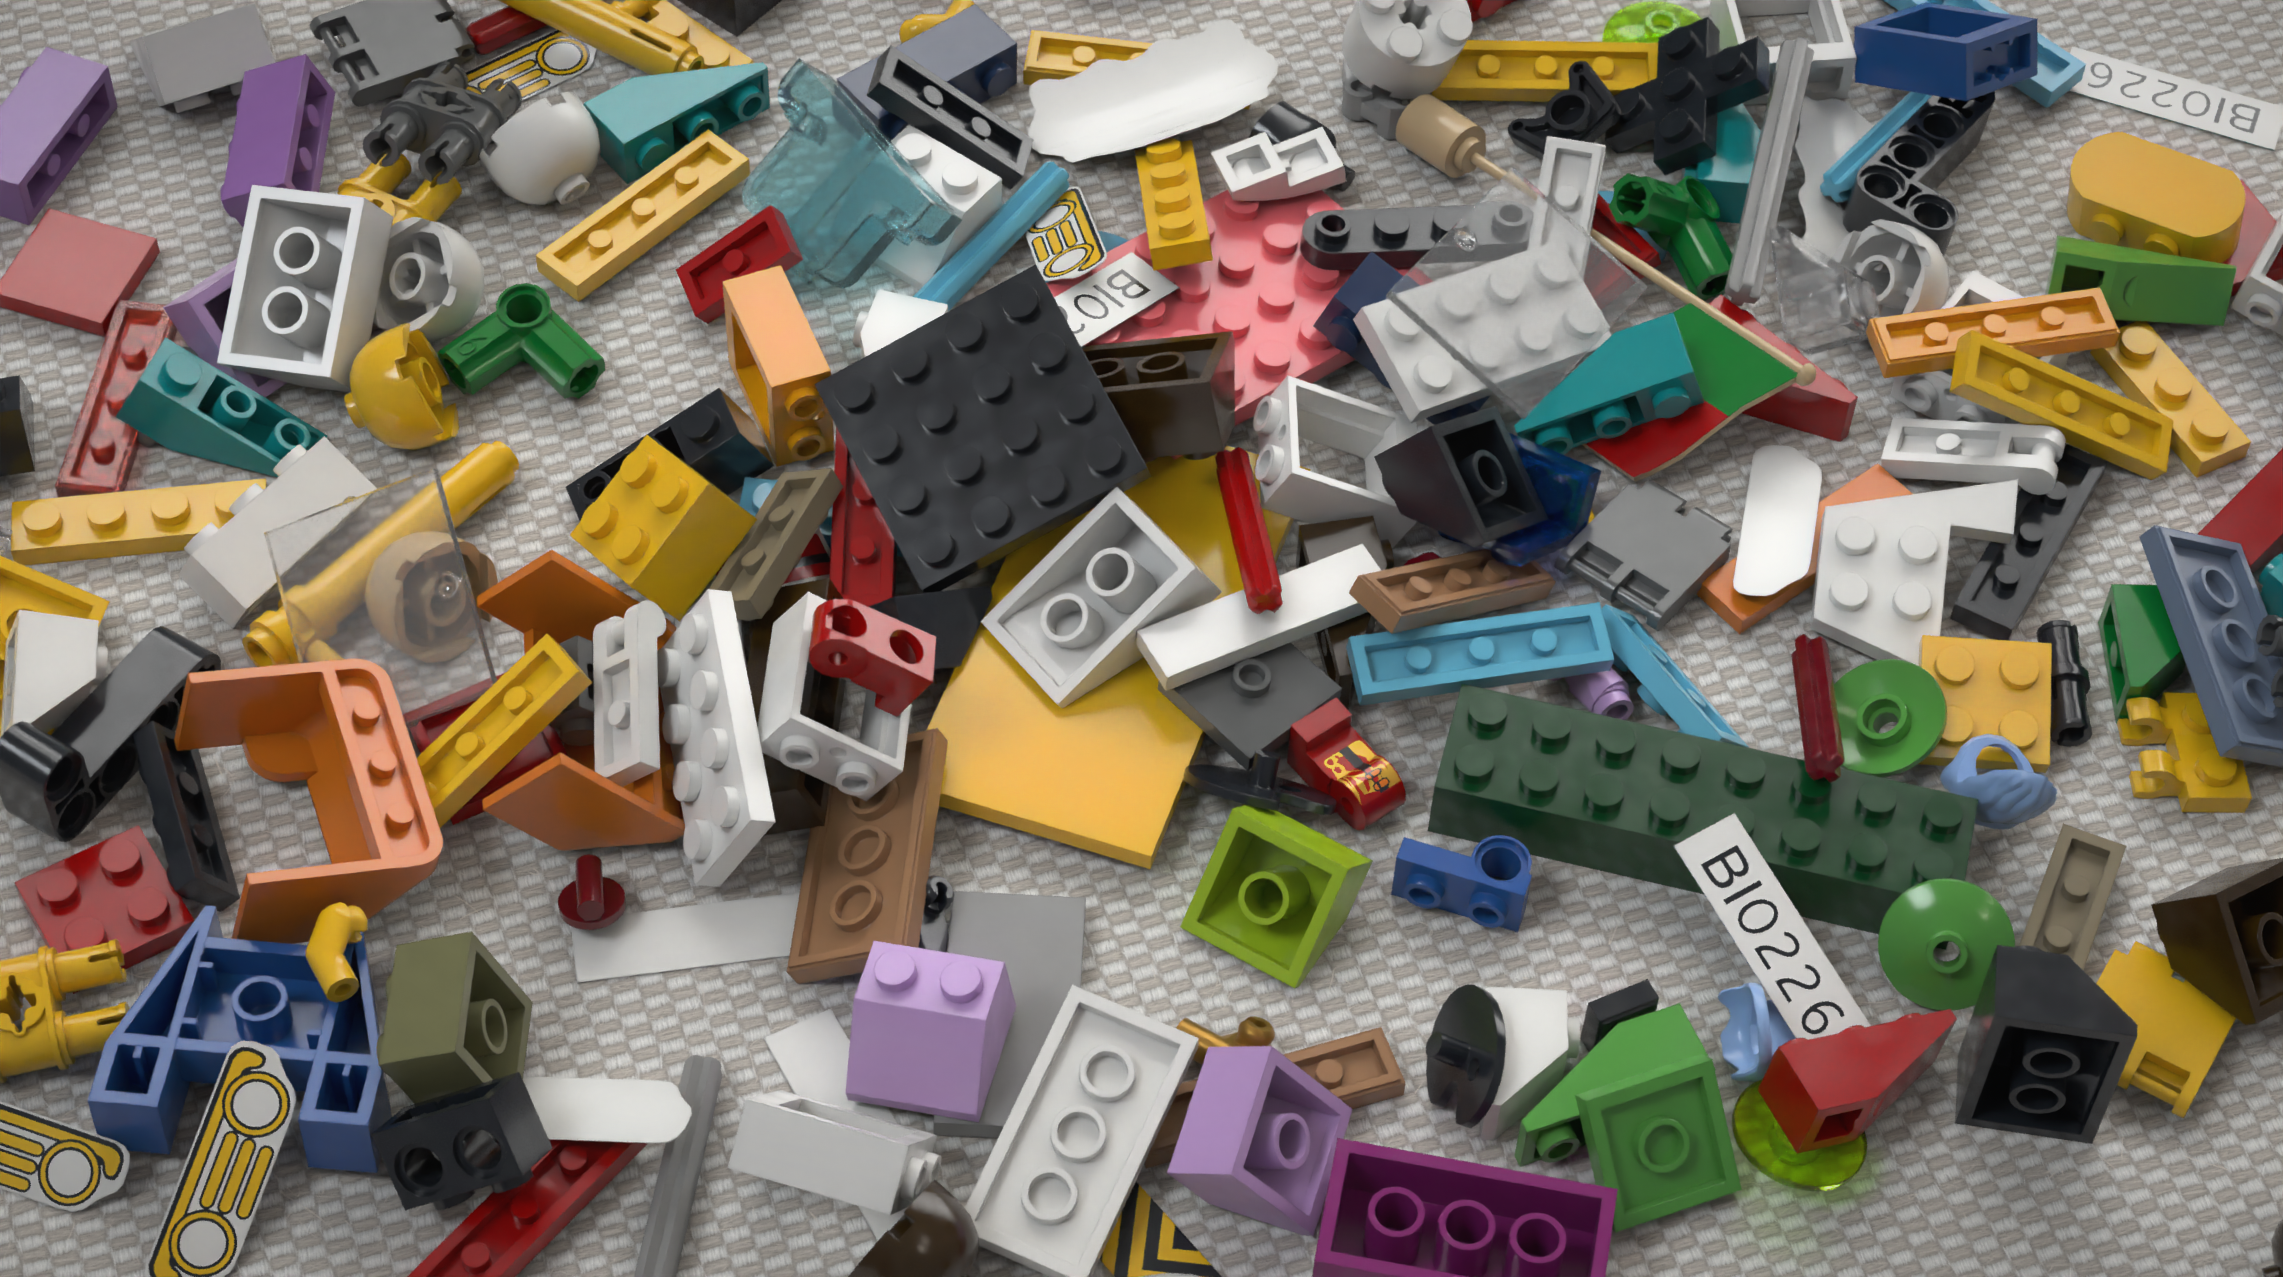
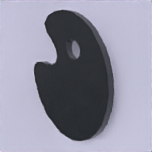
(1258, 786)
(1463, 1037)

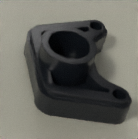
(1573, 114)

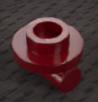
(591, 899)

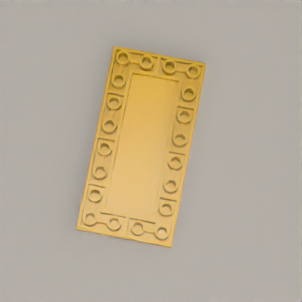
(1115, 758)

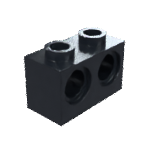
(458, 1133)

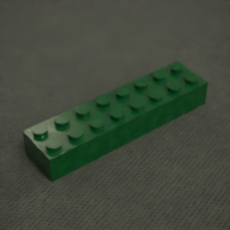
(1629, 791)

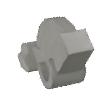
(1370, 104)

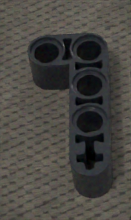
(1914, 161)
(75, 772)

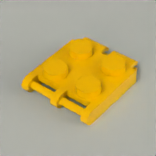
(2175, 1022)

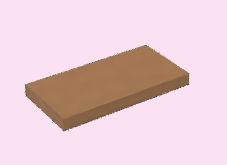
(869, 868)

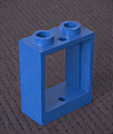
(1946, 51)

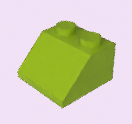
(1275, 892)

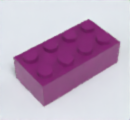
(1457, 1218)

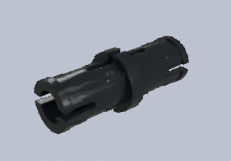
(2068, 684)

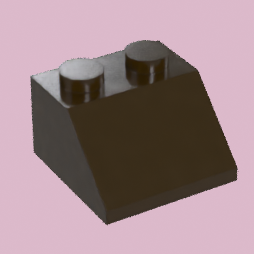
(2230, 938)

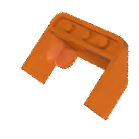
(351, 745)
(564, 796)

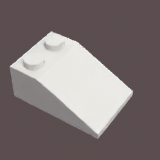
(1086, 599)

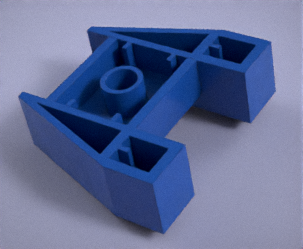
(237, 991)

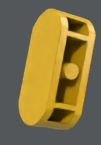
(2154, 199)

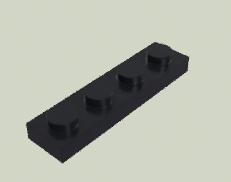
(2013, 572)

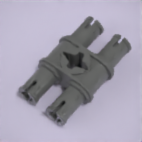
(441, 122)

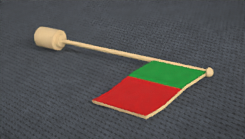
(1728, 360)

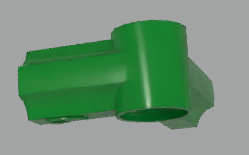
(1681, 223)
(504, 341)

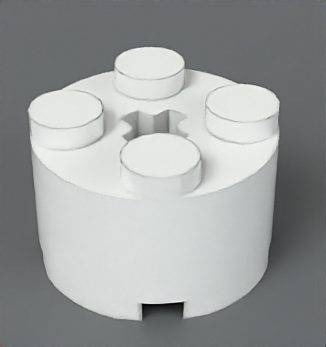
(1405, 43)

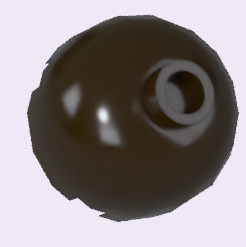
(927, 1241)

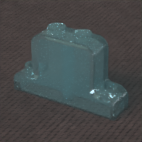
(841, 183)

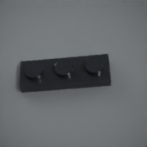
(949, 116)
(185, 819)

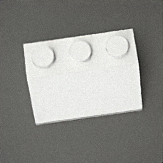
(304, 286)

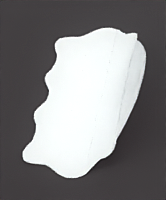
(1150, 97)
(1824, 136)

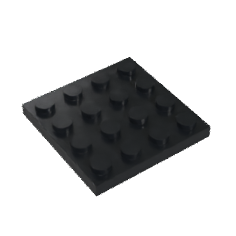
(982, 431)

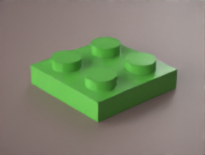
(1660, 1140)

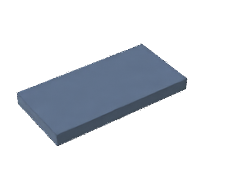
(2216, 626)

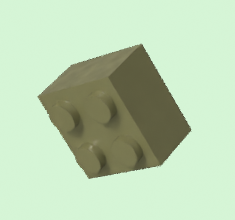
(451, 1018)

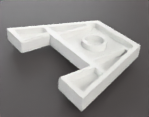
(1888, 563)

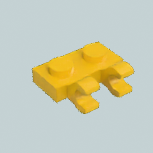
(2192, 763)

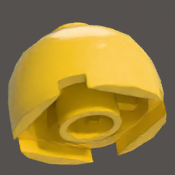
(399, 391)

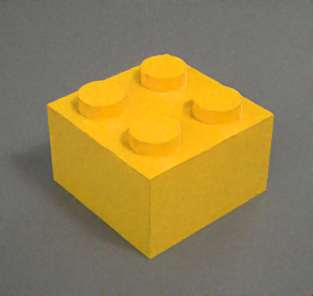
(662, 527)

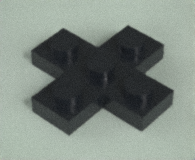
(1688, 93)

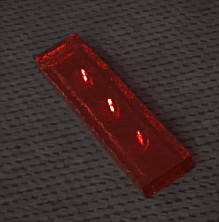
(101, 444)

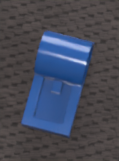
(1463, 883)

